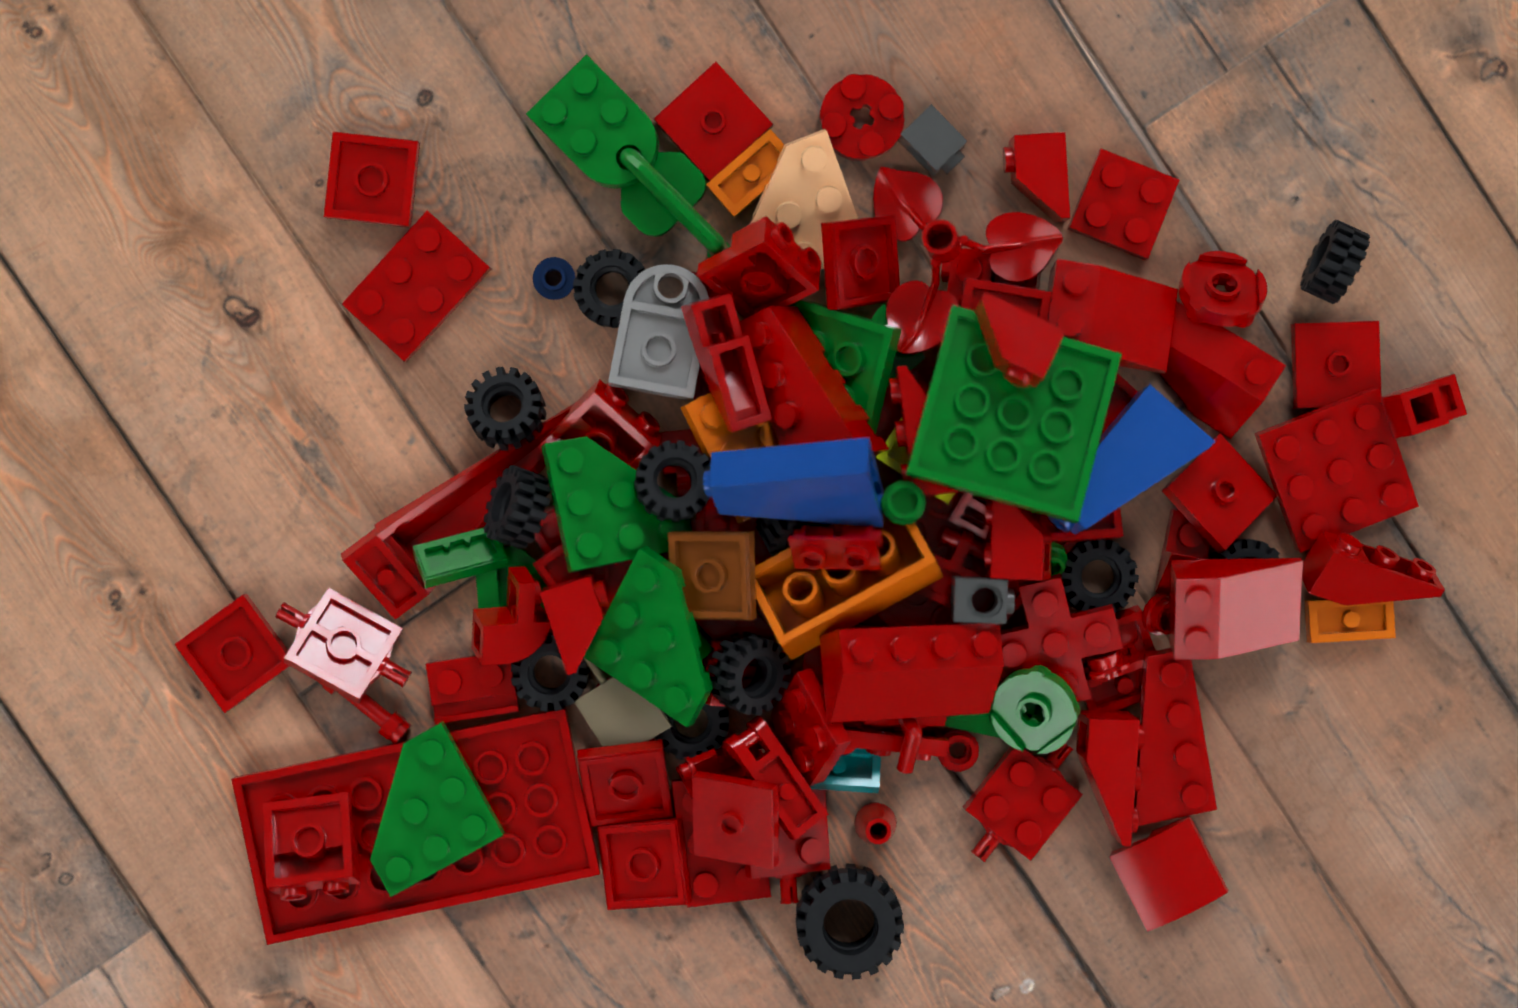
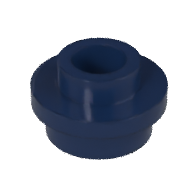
(559, 291)

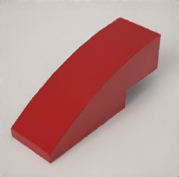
(727, 361)

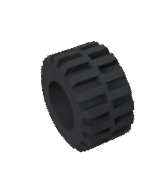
(854, 956)

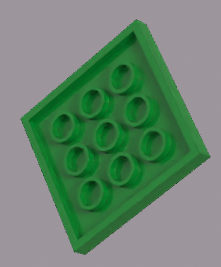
(1008, 439)

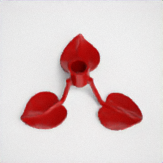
(1017, 243)

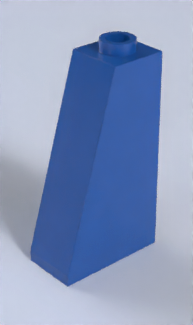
(1135, 453)
(799, 483)

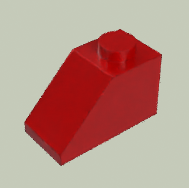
(1040, 171)
(1017, 340)
(575, 615)

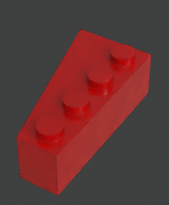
(799, 383)

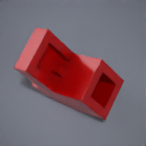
(1423, 406)
(511, 631)

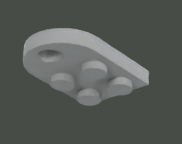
(652, 338)

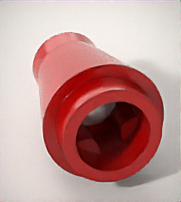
(872, 814)

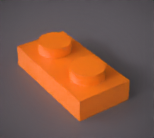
(747, 175)
(1337, 623)

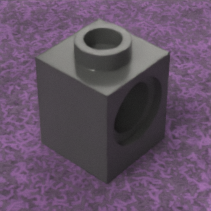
(933, 142)
(961, 600)

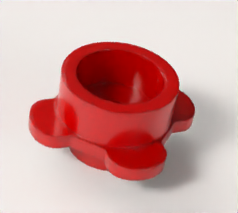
(1106, 665)

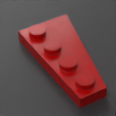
(1174, 750)

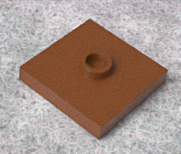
(716, 572)

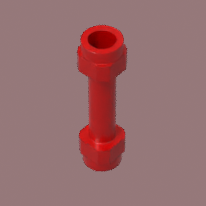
(392, 725)

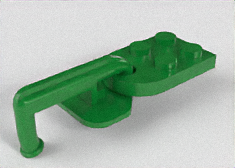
(600, 124)

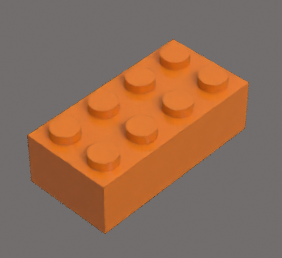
(820, 601)

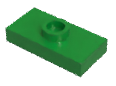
(458, 557)

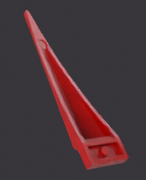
(385, 555)

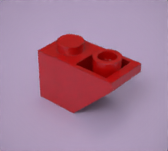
(1018, 544)

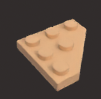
(806, 191)

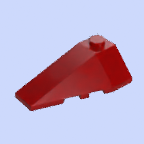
(1218, 373)

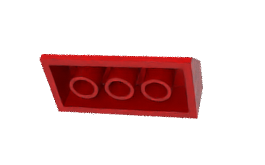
(910, 671)

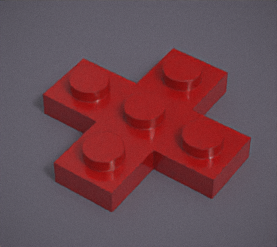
(1056, 636)

